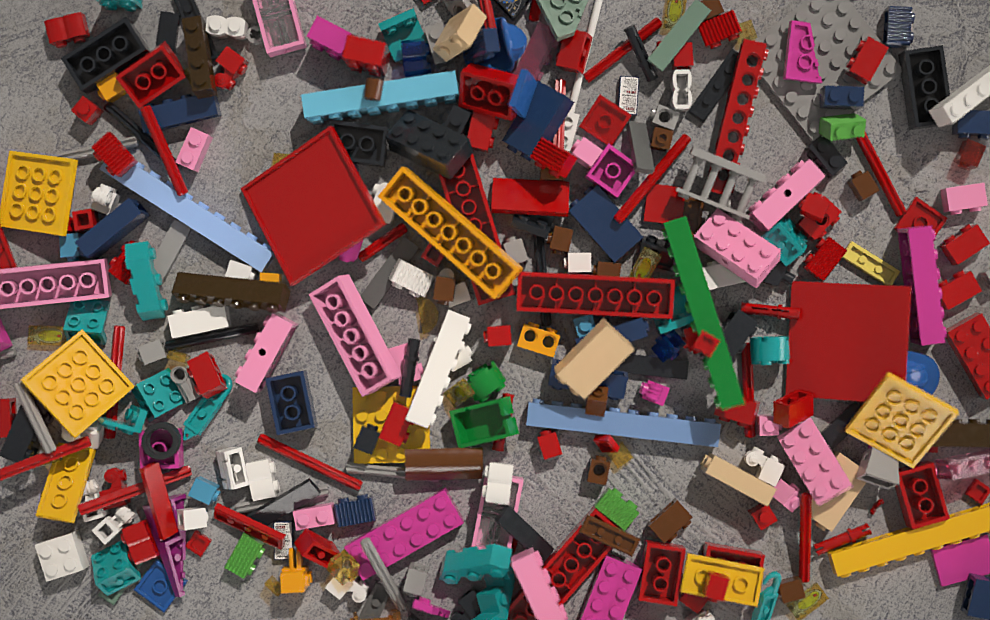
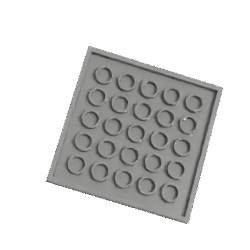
(835, 32)

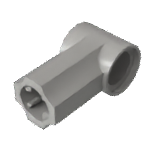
(185, 385)

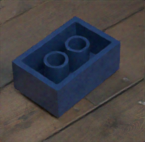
(291, 402)

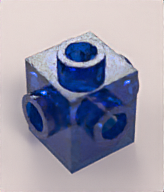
(668, 346)

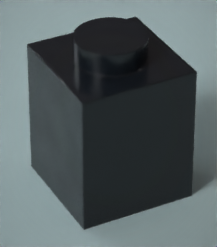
(367, 438)

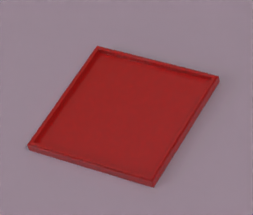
(312, 206)
(847, 338)

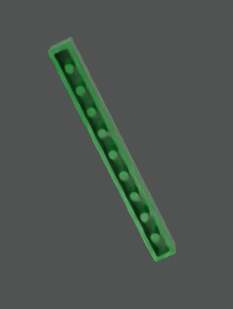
(703, 312)

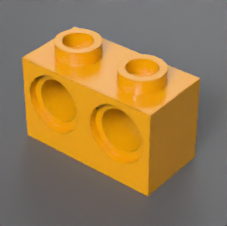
(537, 344)

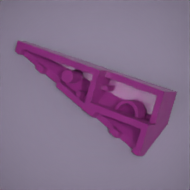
(173, 548)

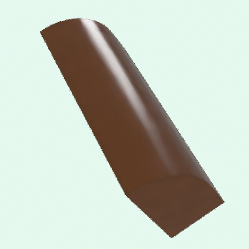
(443, 464)

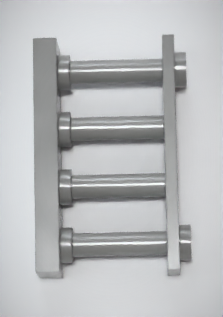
(717, 164)

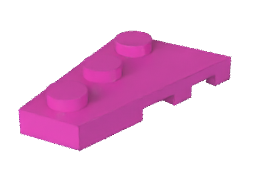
(800, 55)
(424, 605)

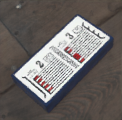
(628, 94)
(287, 528)

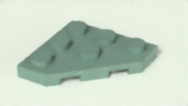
(562, 16)

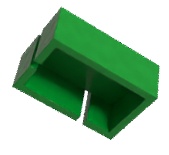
(484, 422)

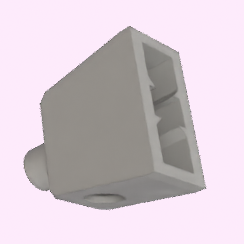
(878, 469)

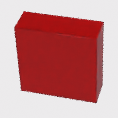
(706, 344)
(606, 443)
(977, 491)
(198, 543)

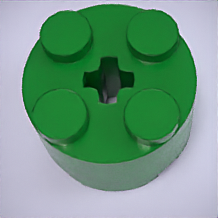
(486, 380)

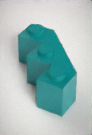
(145, 280)
(475, 563)
(496, 597)

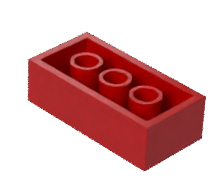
(972, 347)

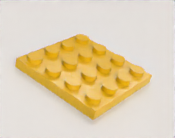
(38, 193)
(77, 383)
(374, 410)
(901, 420)

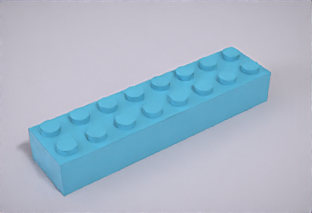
(396, 95)

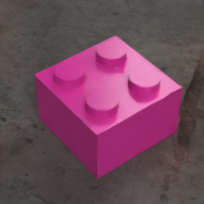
(328, 37)
(611, 171)
(162, 441)

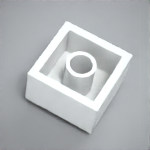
(62, 555)

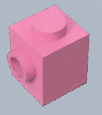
(766, 427)
(787, 495)

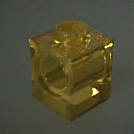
(343, 567)

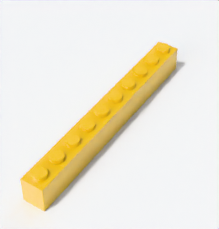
(905, 541)

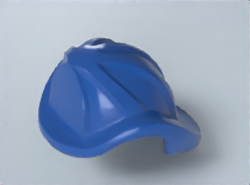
(512, 43)
(922, 372)

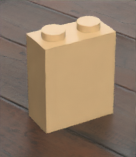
(459, 32)

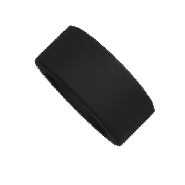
(147, 435)

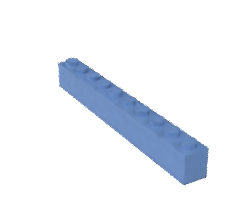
(624, 424)

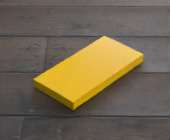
(65, 486)
(744, 578)

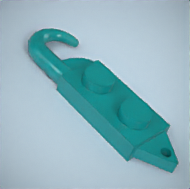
(205, 411)
(767, 598)

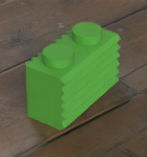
(842, 126)
(617, 508)
(244, 555)

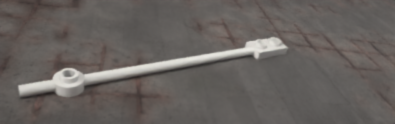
(572, 119)

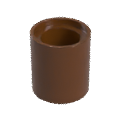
(373, 89)

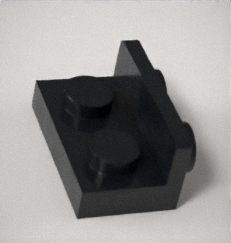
(825, 156)
(534, 224)
(659, 246)

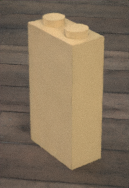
(593, 359)
(737, 478)
(832, 511)

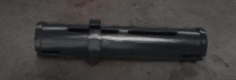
(641, 53)
(411, 359)

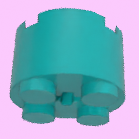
(769, 350)

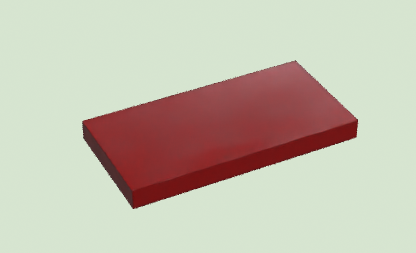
(530, 197)

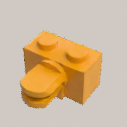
(295, 577)

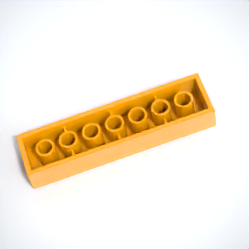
(450, 232)

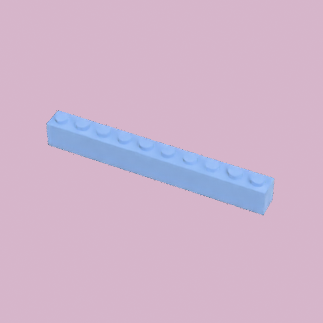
(197, 216)

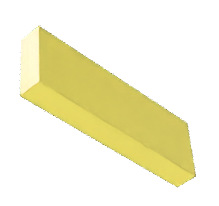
(870, 264)

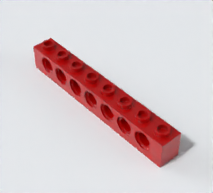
(747, 49)

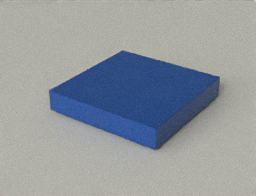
(523, 93)
(156, 586)

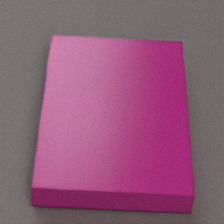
(958, 560)

